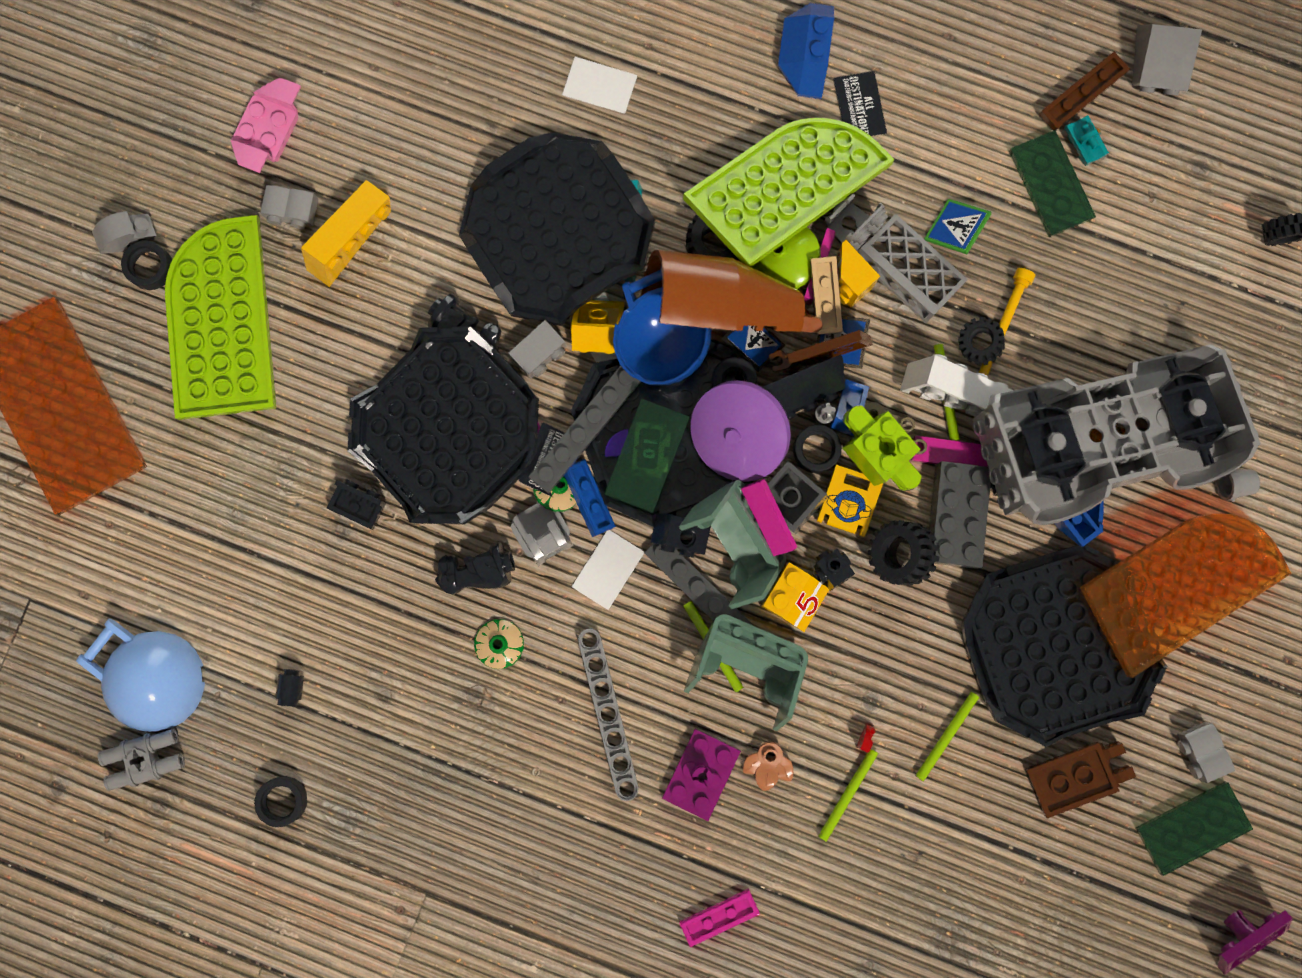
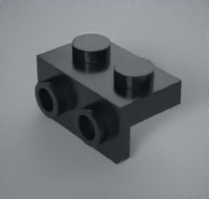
(355, 504)

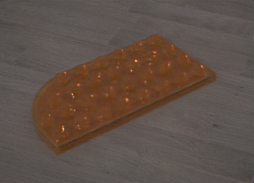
(1182, 586)

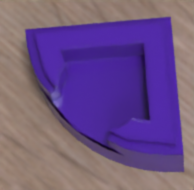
(616, 444)

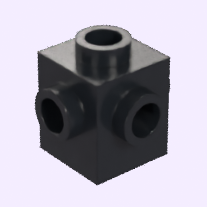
(841, 565)

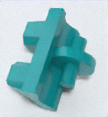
(1086, 140)

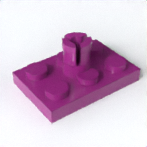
(701, 774)
(1250, 938)

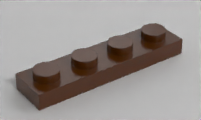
(1084, 91)

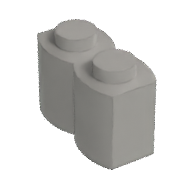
(289, 206)
(1205, 752)

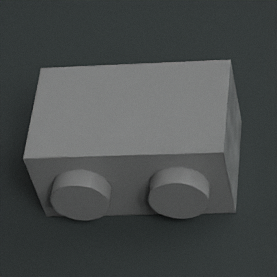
(538, 350)

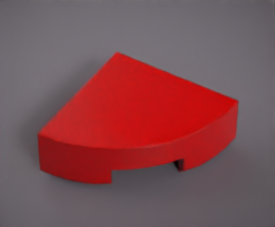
(865, 742)

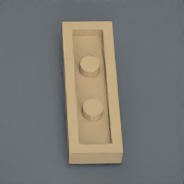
(826, 294)

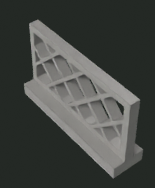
(901, 285)

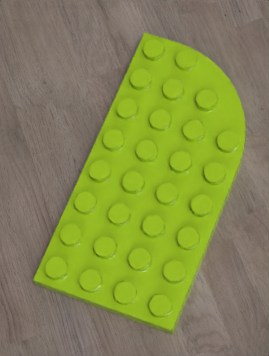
(785, 184)
(220, 322)

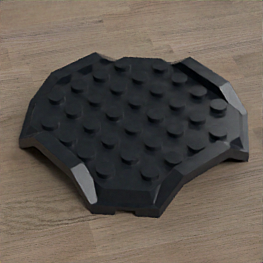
(555, 225)
(446, 427)
(688, 477)
(1044, 653)

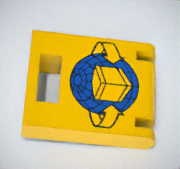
(848, 504)

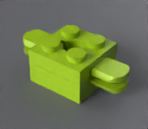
(874, 456)

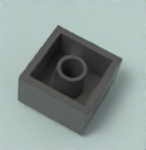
(795, 496)

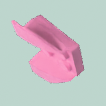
(266, 124)

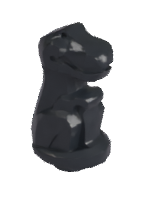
(449, 314)
(484, 571)

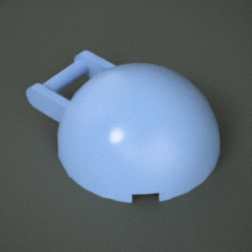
(148, 679)

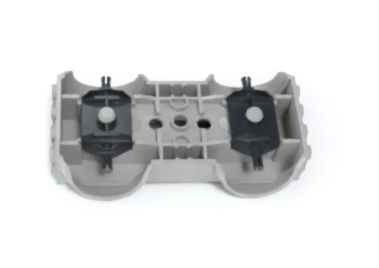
(1053, 469)

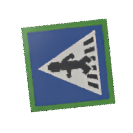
(957, 226)

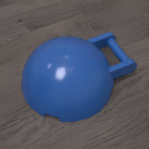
(655, 350)

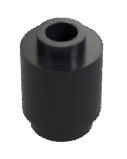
(289, 688)

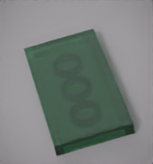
(1052, 183)
(647, 455)
(1194, 828)

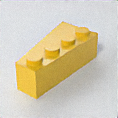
(345, 232)

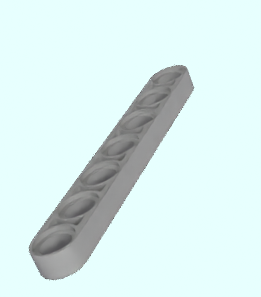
(608, 726)

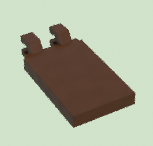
(820, 352)
(1078, 777)

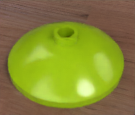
(793, 263)

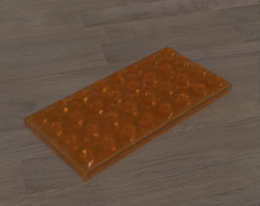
(61, 409)

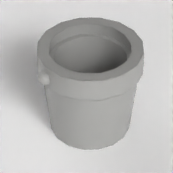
(1238, 484)

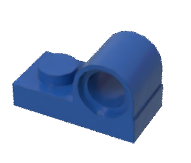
(853, 395)

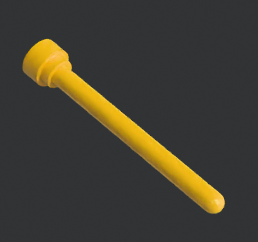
(1022, 279)

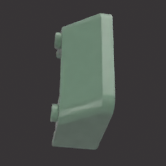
(741, 536)
(755, 653)

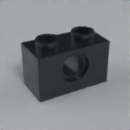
(670, 537)

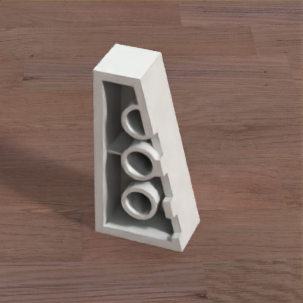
(951, 383)

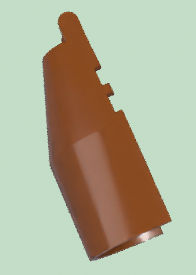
(725, 295)

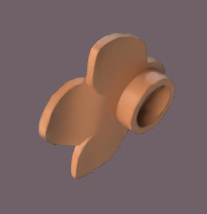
(768, 769)

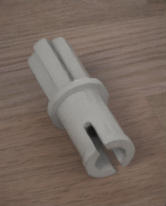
(824, 414)

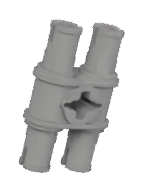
(147, 770)

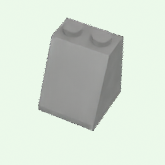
(1164, 57)

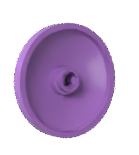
(740, 431)

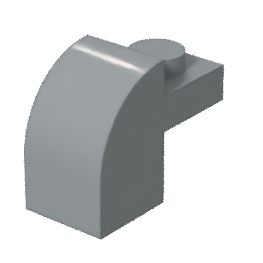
(120, 229)

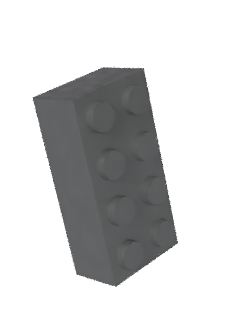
(960, 513)

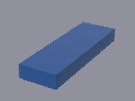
(589, 498)

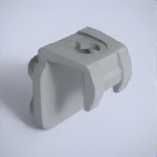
(864, 223)
(541, 533)

